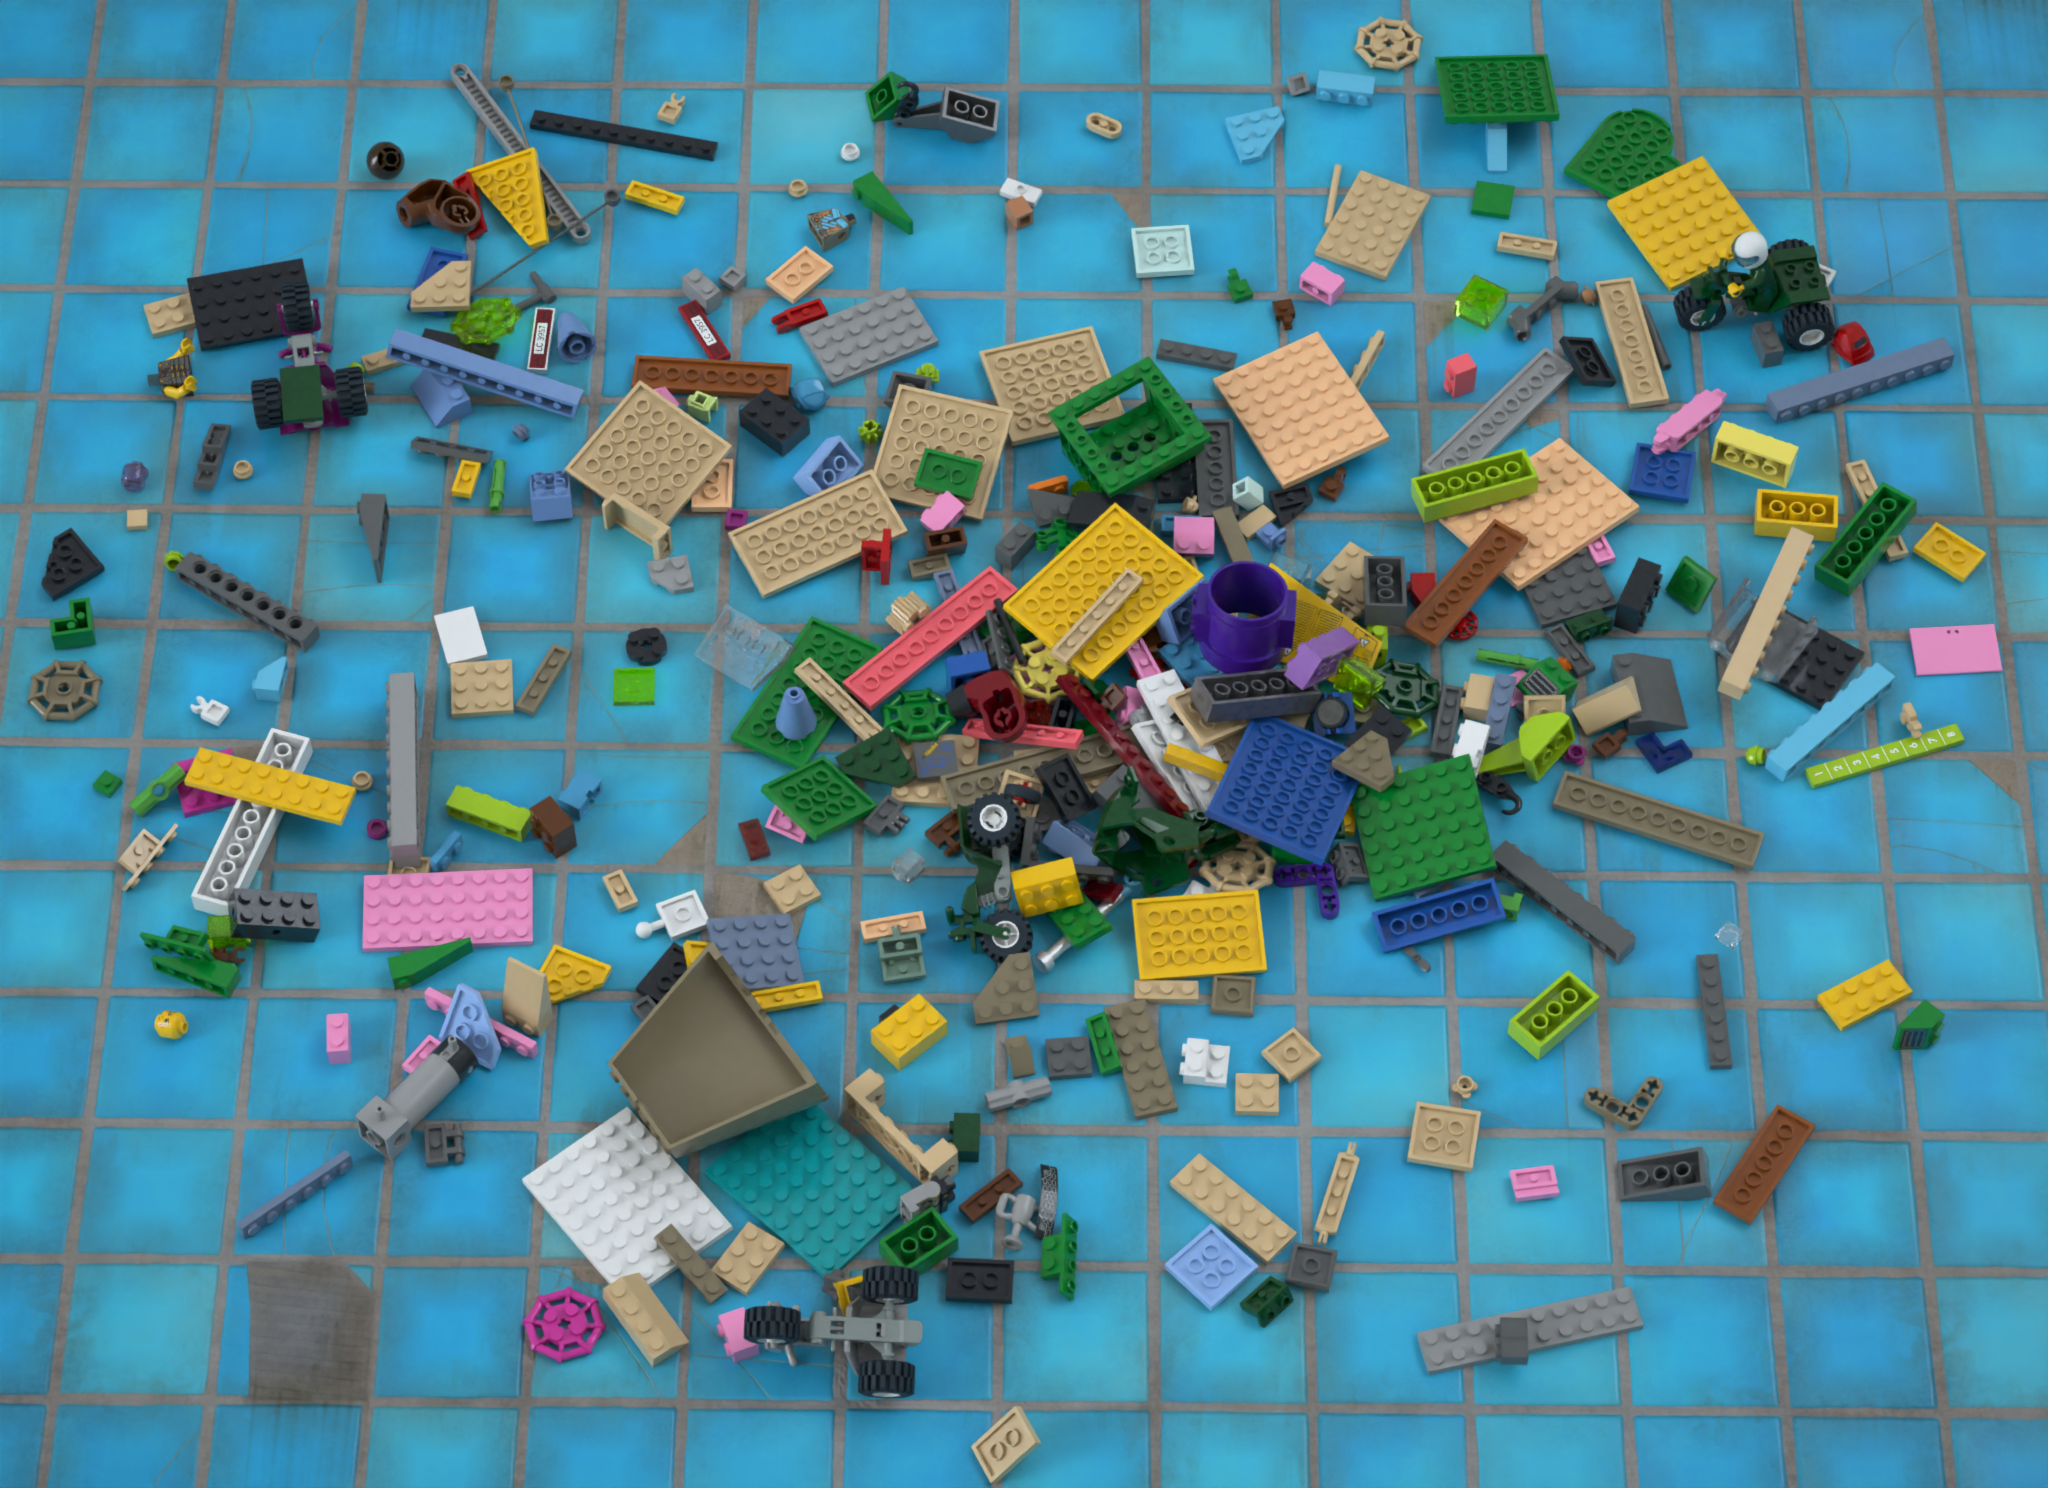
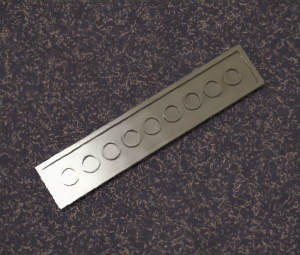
(1090, 758)
(1658, 820)

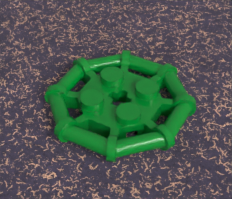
(917, 702)

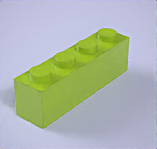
(489, 813)

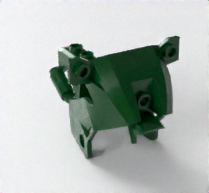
(1163, 837)

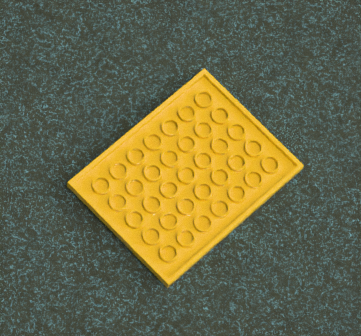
(1085, 570)

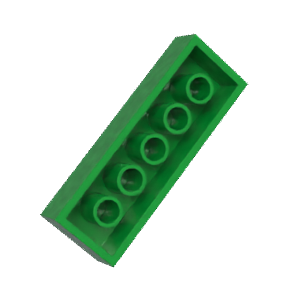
(1865, 539)

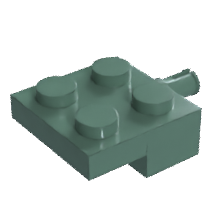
(901, 957)

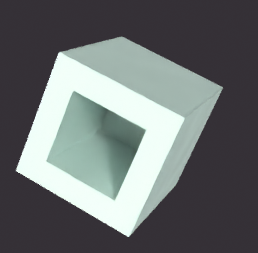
(1248, 493)

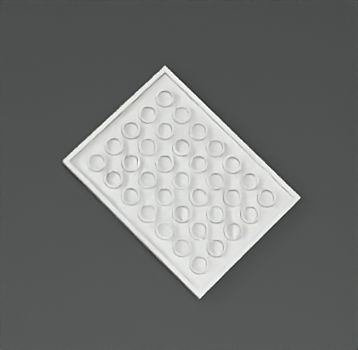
(618, 1194)

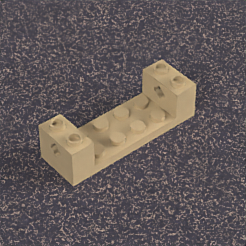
(863, 1101)

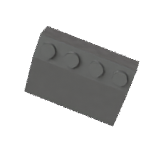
(1656, 693)

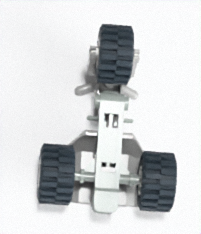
(873, 1331)

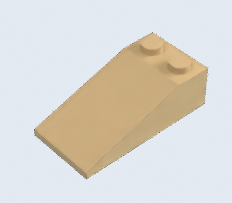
(526, 998)

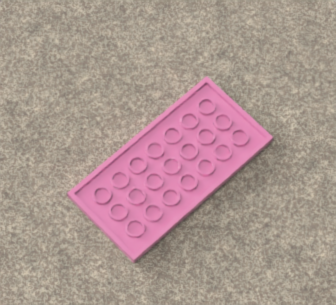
(445, 907)

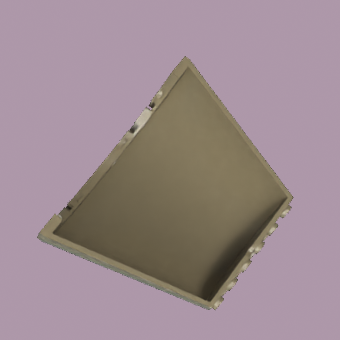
(710, 1062)

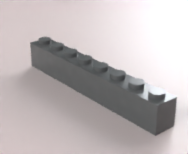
(1563, 902)

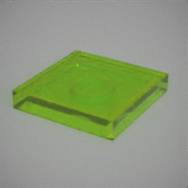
(634, 686)

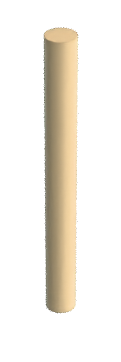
(1332, 195)

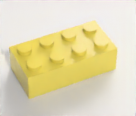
(1754, 454)

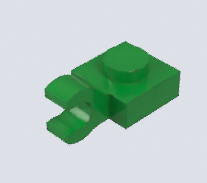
(1238, 288)

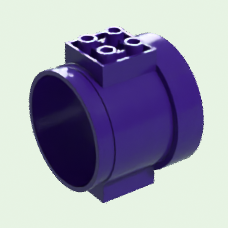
(1243, 643)

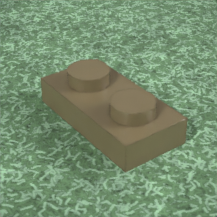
(925, 567)

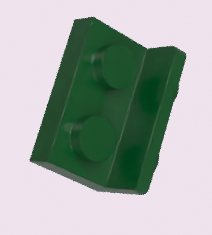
(1589, 625)
(1267, 1300)

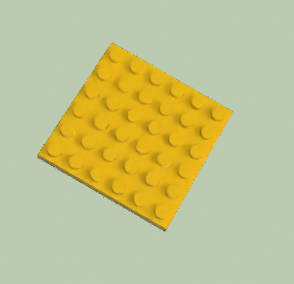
(1682, 221)

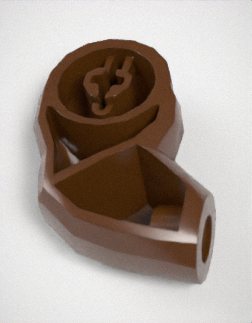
(441, 205)

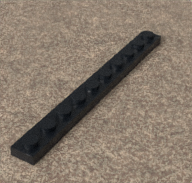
(624, 135)

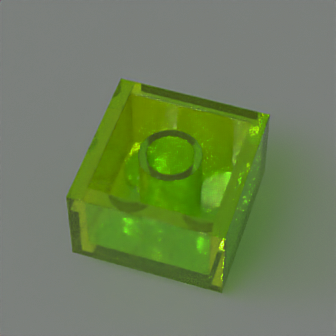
(1480, 302)

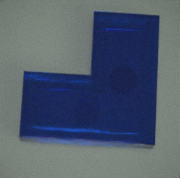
(1663, 757)

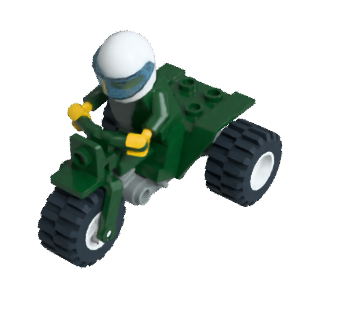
(1778, 280)

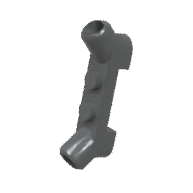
(1555, 290)

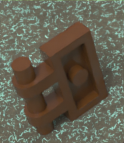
(944, 832)

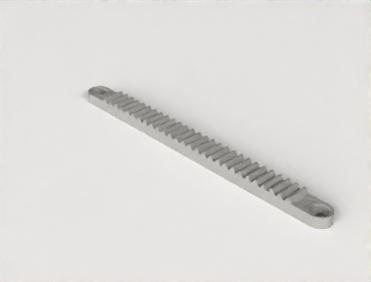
(513, 143)

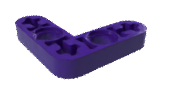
(1320, 881)

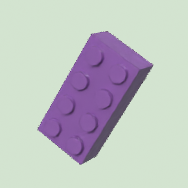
(1320, 657)

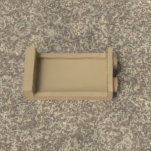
(638, 522)

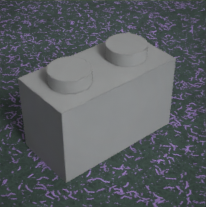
(700, 288)

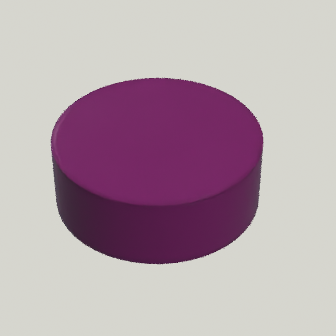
(377, 829)

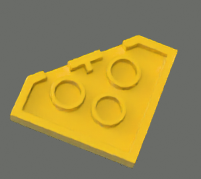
(572, 974)

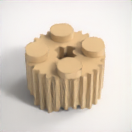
(907, 612)

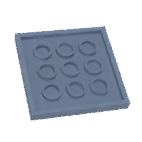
(758, 949)

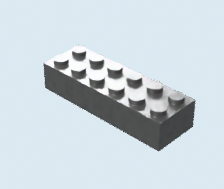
(1251, 696)

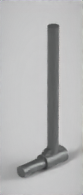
(543, 293)

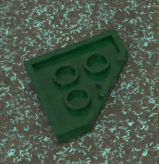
(878, 761)

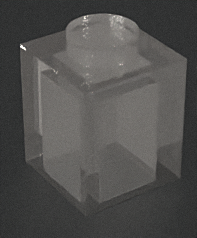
(908, 866)

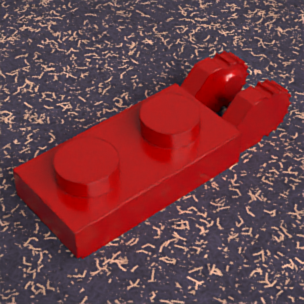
(799, 316)

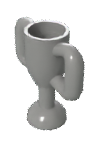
(1020, 1216)

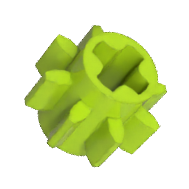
(929, 370)
(870, 431)

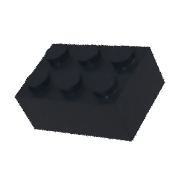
(774, 422)
(1638, 596)

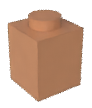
(1019, 212)

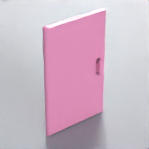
(1968, 651)

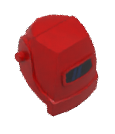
(1853, 343)

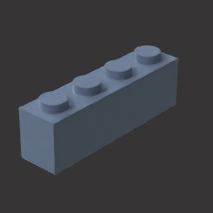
(1499, 710)

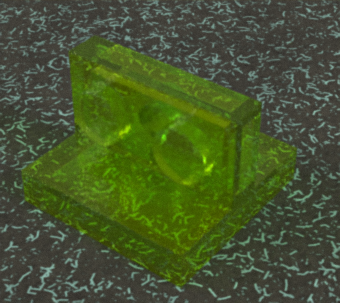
(1359, 679)

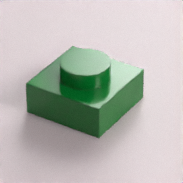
(107, 784)

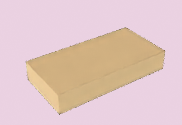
(1255, 521)

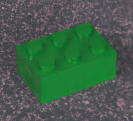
(919, 1242)

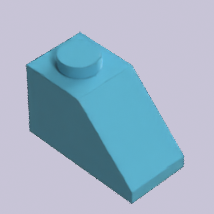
(271, 681)

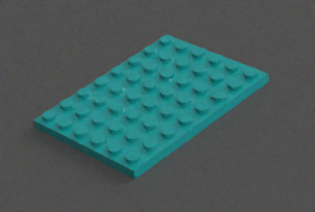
(812, 1187)

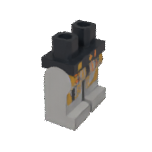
(931, 1193)

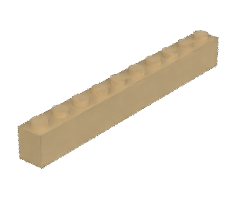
(1765, 614)

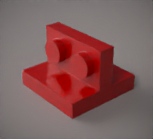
(878, 555)

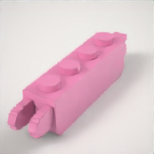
(1688, 421)

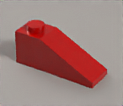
(1420, 586)

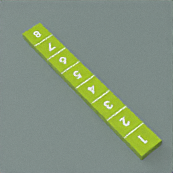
(1884, 756)

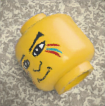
(171, 1024)

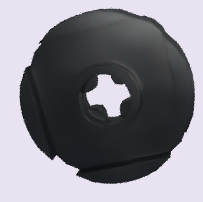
(643, 637)

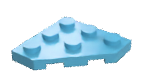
(1254, 132)

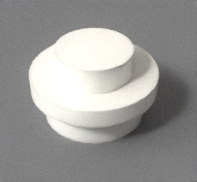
(850, 152)

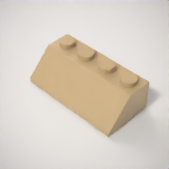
(644, 1318)

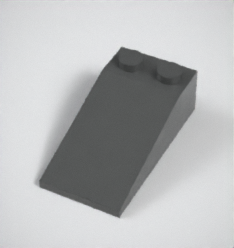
(375, 521)
(1665, 1176)

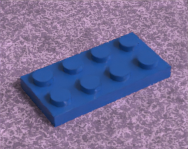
(435, 261)

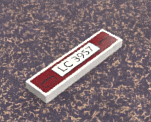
(541, 340)

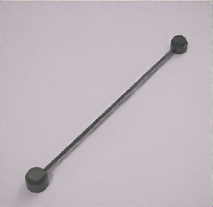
(612, 198)

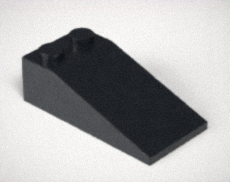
(1091, 505)

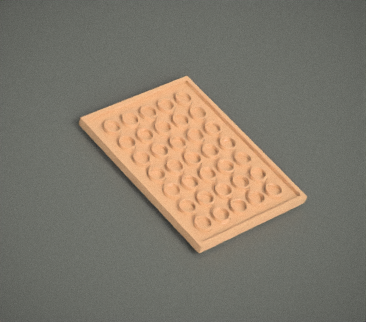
(1301, 410)
(1564, 516)

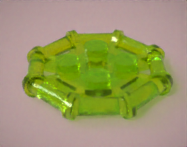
(477, 319)

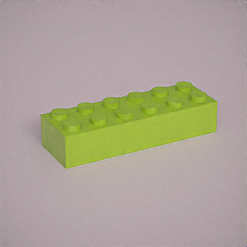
(1474, 485)

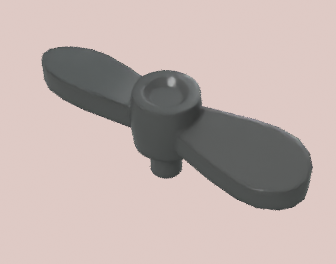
(1416, 957)

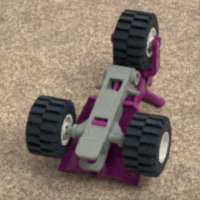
(341, 390)

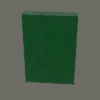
(301, 394)

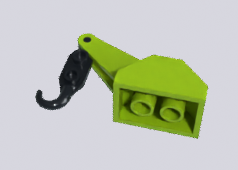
(1536, 750)

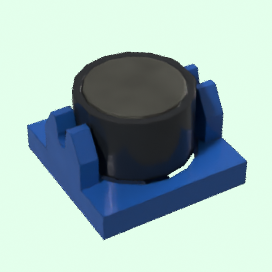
(1333, 715)

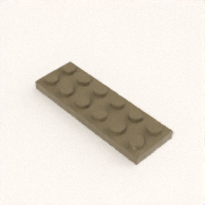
(1141, 1060)

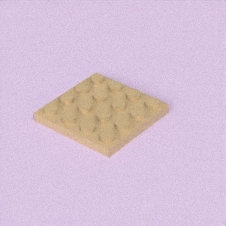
(932, 792)

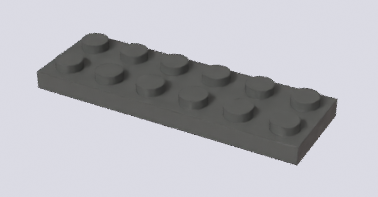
(1217, 469)

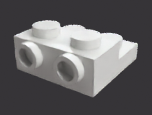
(1204, 1063)

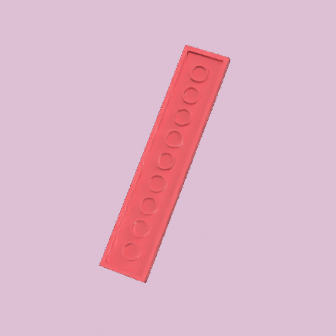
(928, 638)

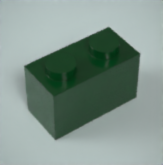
(966, 1136)

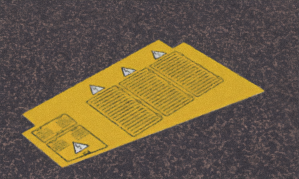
(1318, 617)

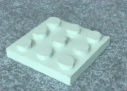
(1162, 251)

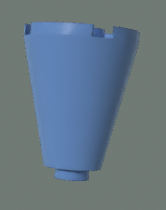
(574, 339)
(795, 715)

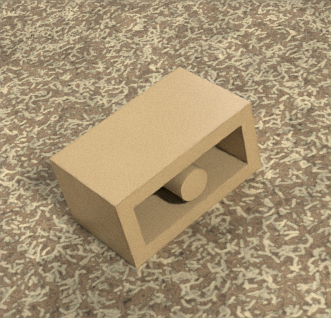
(1478, 697)

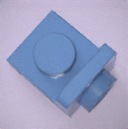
(1271, 536)

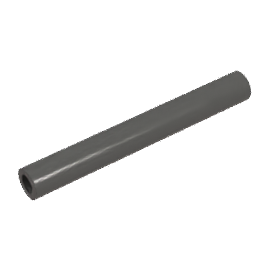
(1656, 340)

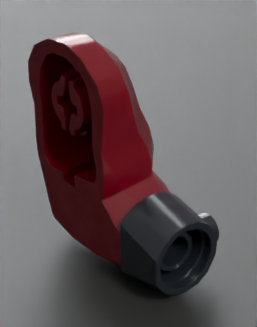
(997, 700)

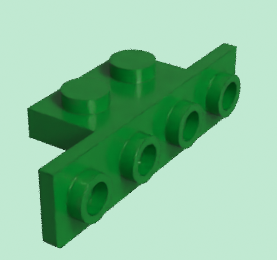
(180, 941)
(1060, 1257)

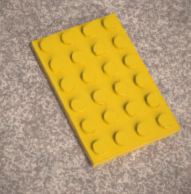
(1199, 935)

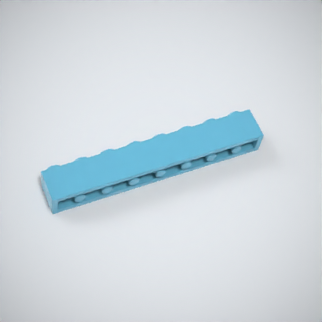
(1829, 722)

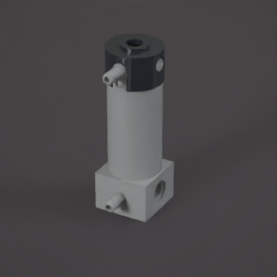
(389, 1121)

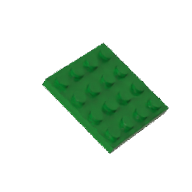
(819, 798)

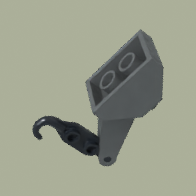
(959, 113)

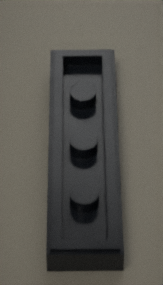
(481, 349)

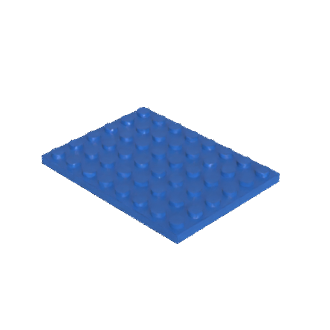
(1284, 789)

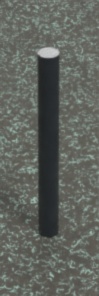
(1009, 631)

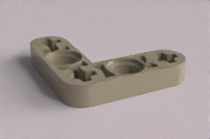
(1630, 1110)

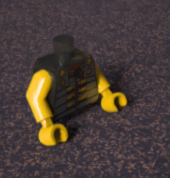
(176, 373)

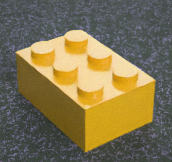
(1047, 887)
(909, 1032)

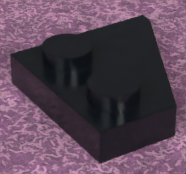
(1290, 502)

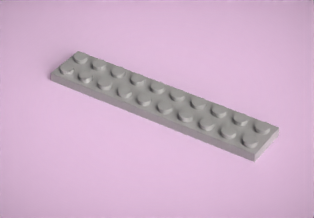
(1503, 412)
(1548, 1328)

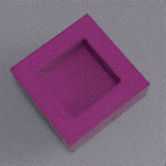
(735, 519)

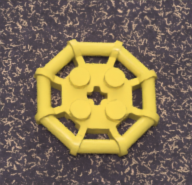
(1037, 677)

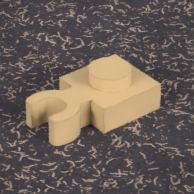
(671, 110)
(1909, 718)

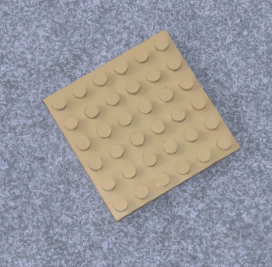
(1045, 374)
(946, 425)
(649, 454)

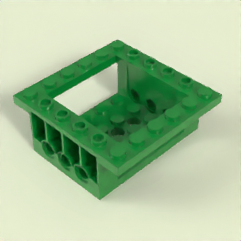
(1162, 416)

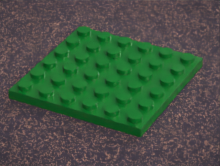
(1496, 89)
(1423, 829)

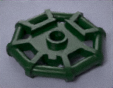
(1406, 675)

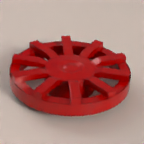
(1462, 626)

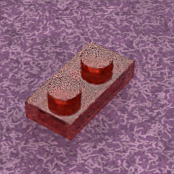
(754, 839)

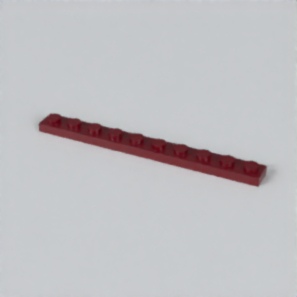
(1121, 744)

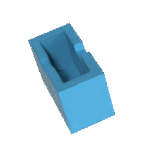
(580, 791)

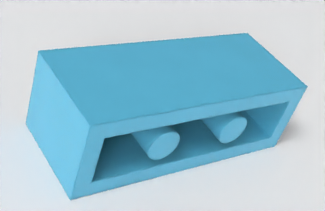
(1345, 88)

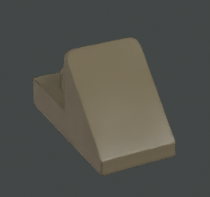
(1020, 1056)

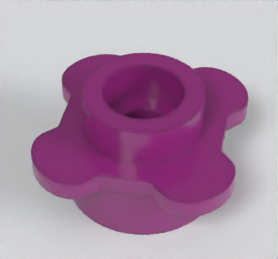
(1575, 750)

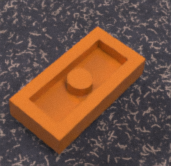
(1055, 485)

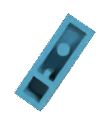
(1496, 147)

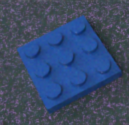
(1662, 475)

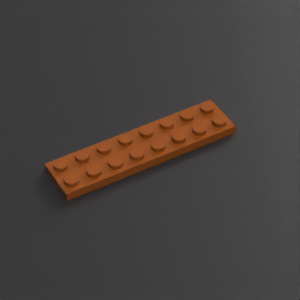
(713, 376)
(1465, 583)

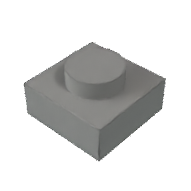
(1298, 83)
(732, 278)

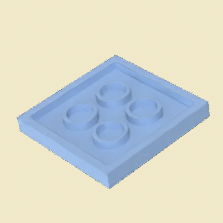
(1211, 1267)

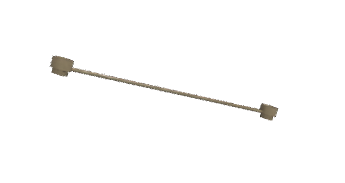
(506, 83)

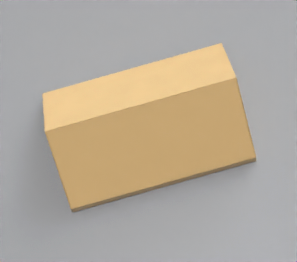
(1608, 706)

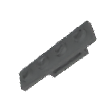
(996, 645)

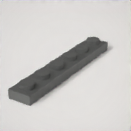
(1713, 1012)

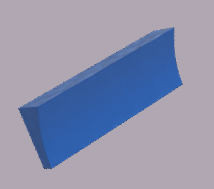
(1438, 915)

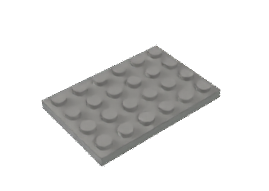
(868, 336)

